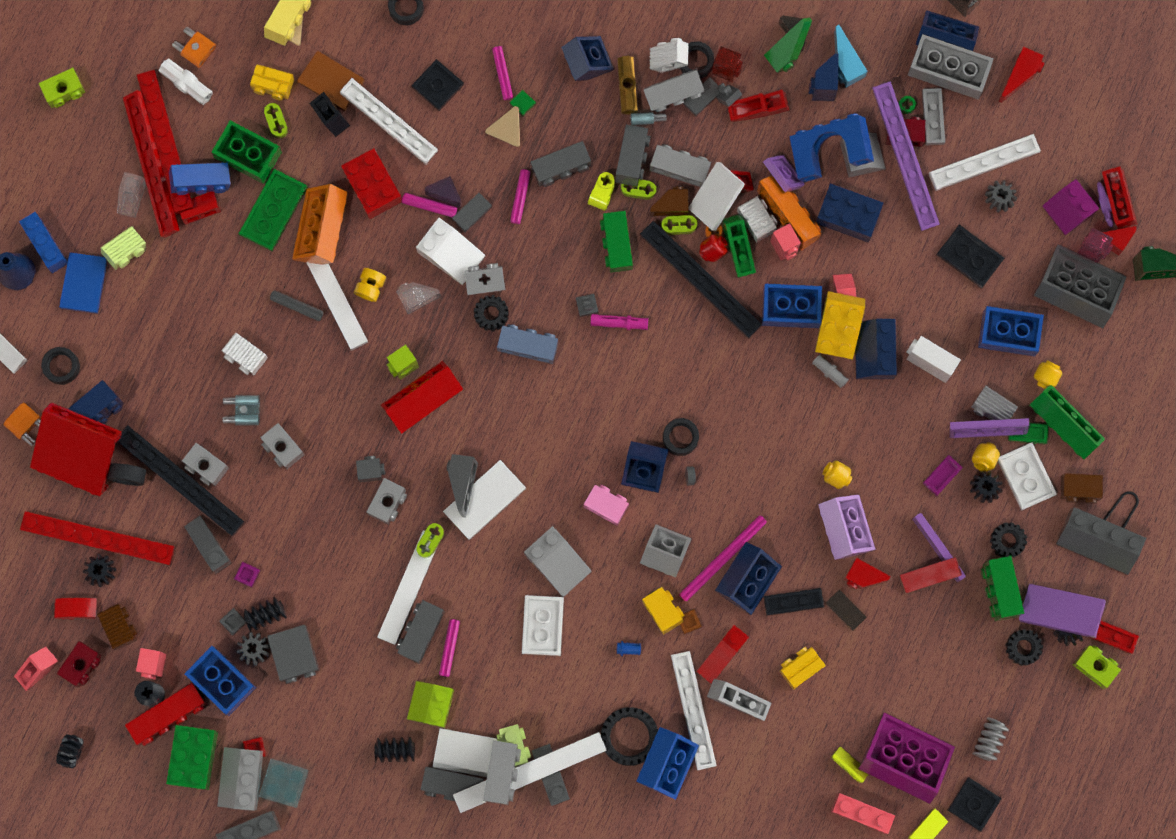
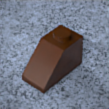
(672, 203)

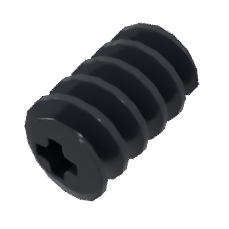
(265, 613)
(144, 688)
(394, 749)

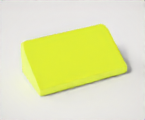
(849, 764)
(930, 826)

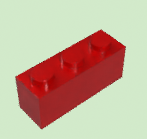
(1119, 197)

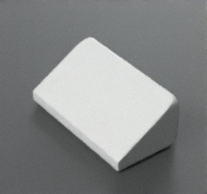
(10, 356)

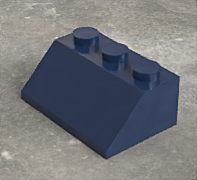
(948, 30)
(876, 350)
(748, 578)

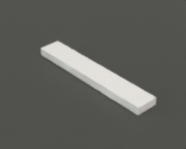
(388, 121)
(984, 162)
(338, 305)
(405, 595)
(693, 709)

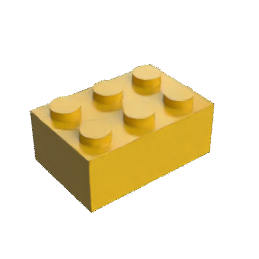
(840, 325)

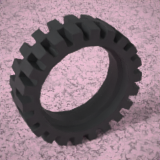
(606, 732)

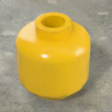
(1047, 374)
(985, 456)
(837, 474)

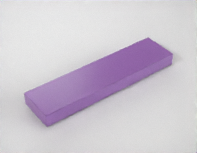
(934, 541)

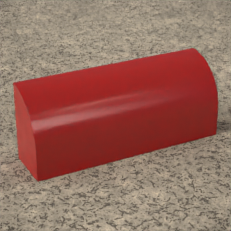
(421, 397)

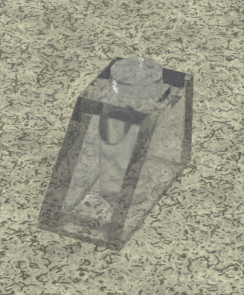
(130, 194)
(416, 296)

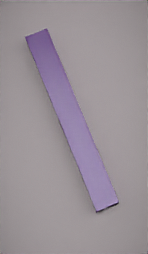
(905, 156)

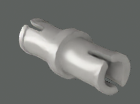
(830, 371)

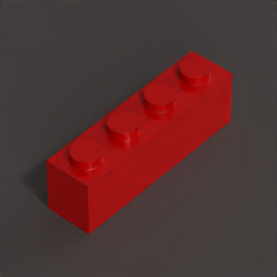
(166, 714)

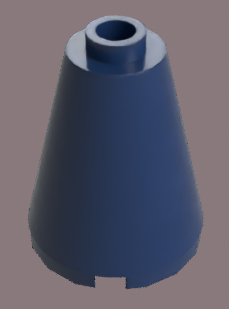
(16, 270)

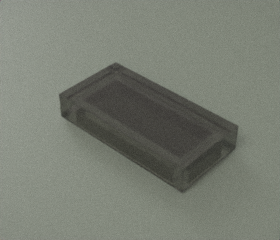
(845, 610)

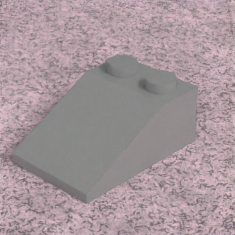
(557, 561)

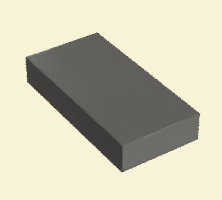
(699, 104)
(472, 212)

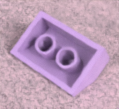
(846, 526)

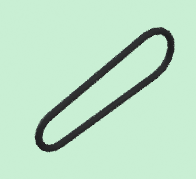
(1131, 513)

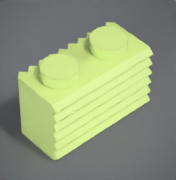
(123, 248)

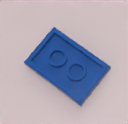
(83, 283)

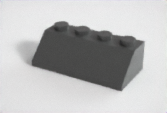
(1100, 540)

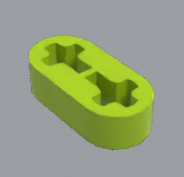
(271, 122)
(637, 193)
(677, 220)
(426, 537)

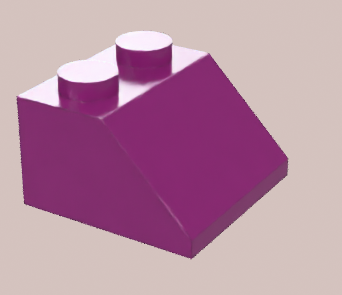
(1070, 207)

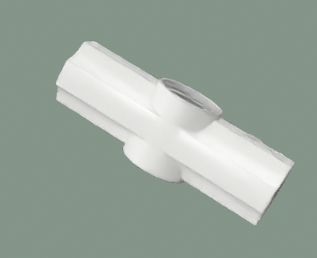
(185, 81)

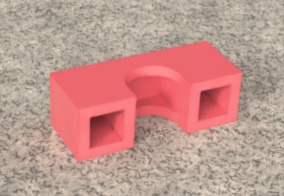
(862, 813)

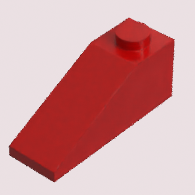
(1024, 70)
(722, 654)

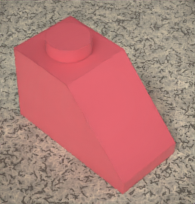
(844, 284)
(35, 668)

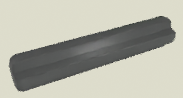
(296, 305)

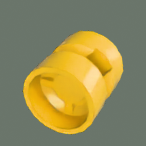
(367, 290)

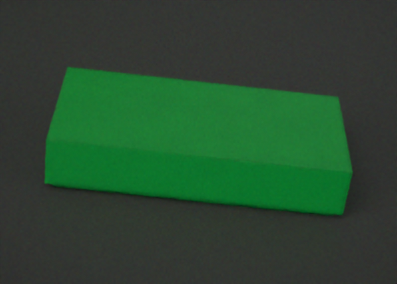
(1036, 434)

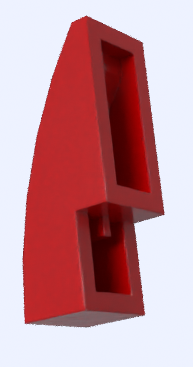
(759, 106)

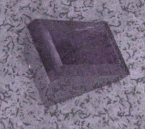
(444, 191)

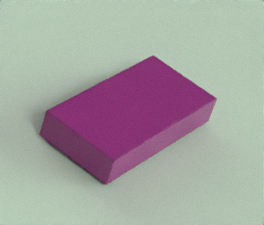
(942, 475)

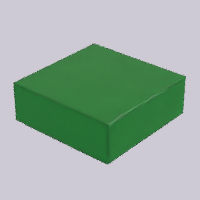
(523, 102)

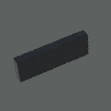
(793, 601)

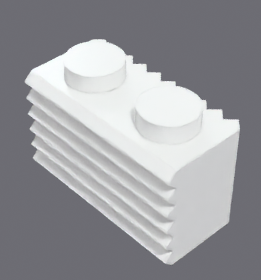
(669, 55)
(757, 218)
(244, 354)

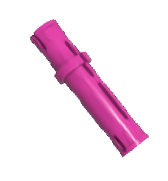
(619, 322)

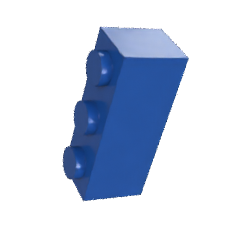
(199, 178)
(43, 242)

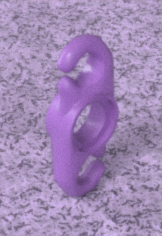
(1105, 204)

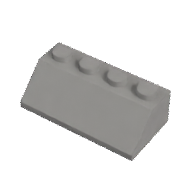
(950, 67)

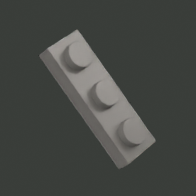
(934, 116)

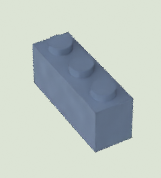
(527, 344)

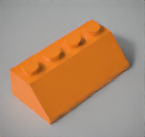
(787, 210)
(320, 224)

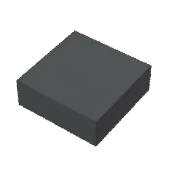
(233, 621)

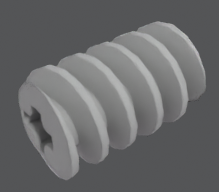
(991, 739)

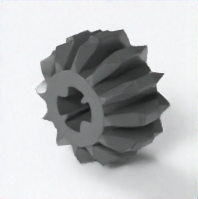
(1004, 191)
(246, 649)

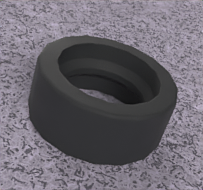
(406, 20)
(693, 46)
(46, 365)
(680, 422)
(126, 474)

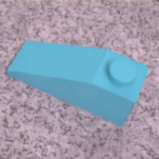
(849, 64)

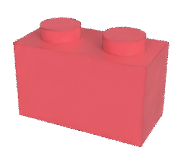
(785, 242)
(151, 663)

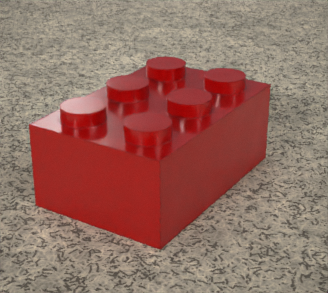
(371, 183)

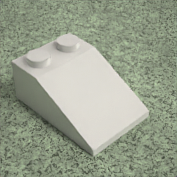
(449, 250)

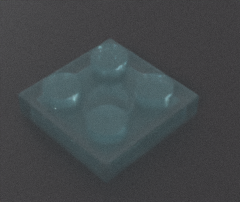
(283, 783)

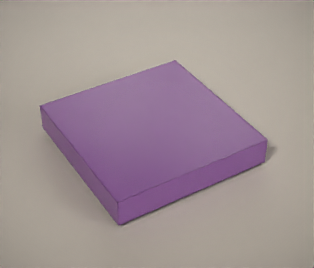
(783, 173)

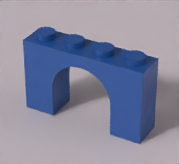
(807, 144)

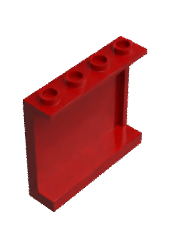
(74, 449)

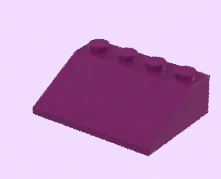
(907, 758)

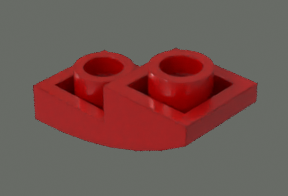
(75, 608)

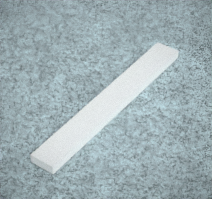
(537, 769)

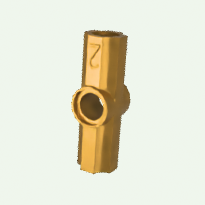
(627, 95)

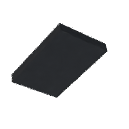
(970, 256)

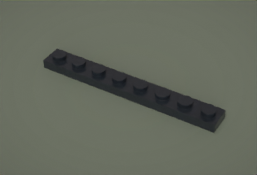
(700, 279)
(180, 481)

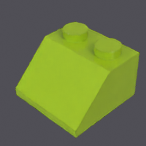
(430, 704)

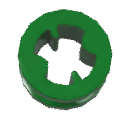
(911, 100)

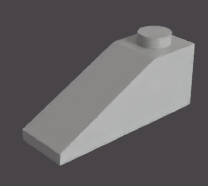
(739, 699)

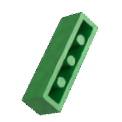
(1067, 422)

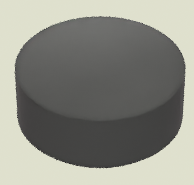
(690, 475)

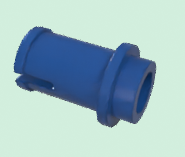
(628, 648)

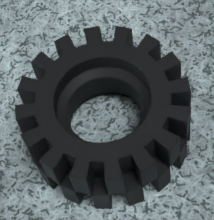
(485, 303)
(1013, 529)
(1013, 653)

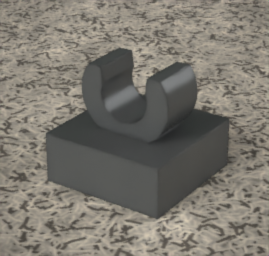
(728, 94)
(587, 305)

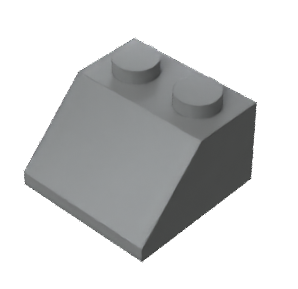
(877, 165)
(665, 550)

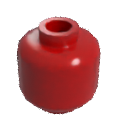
(713, 248)

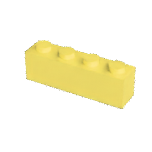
(284, 20)

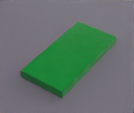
(273, 210)

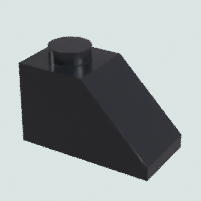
(329, 114)

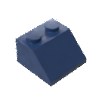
(587, 57)
(825, 81)
(644, 466)

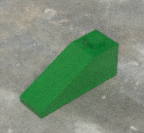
(788, 48)
(738, 245)

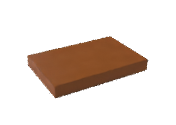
(329, 77)

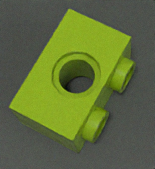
(65, 79)
(402, 362)
(1085, 662)

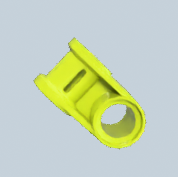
(602, 194)

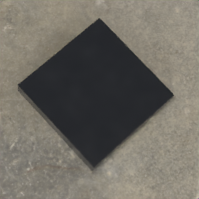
(437, 85)
(974, 804)

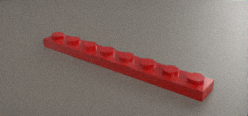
(162, 134)
(151, 164)
(97, 538)

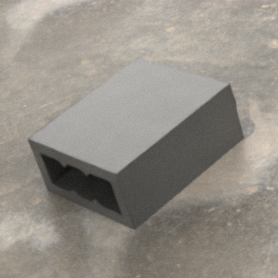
(293, 654)

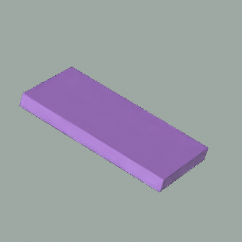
(989, 428)
(1062, 610)

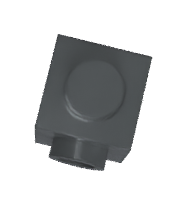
(370, 469)

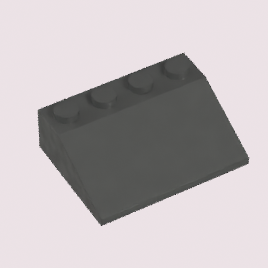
(1080, 286)

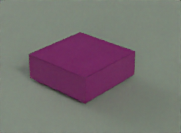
(247, 574)

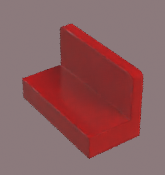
(204, 206)

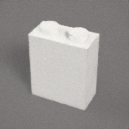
(932, 358)

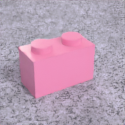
(606, 504)

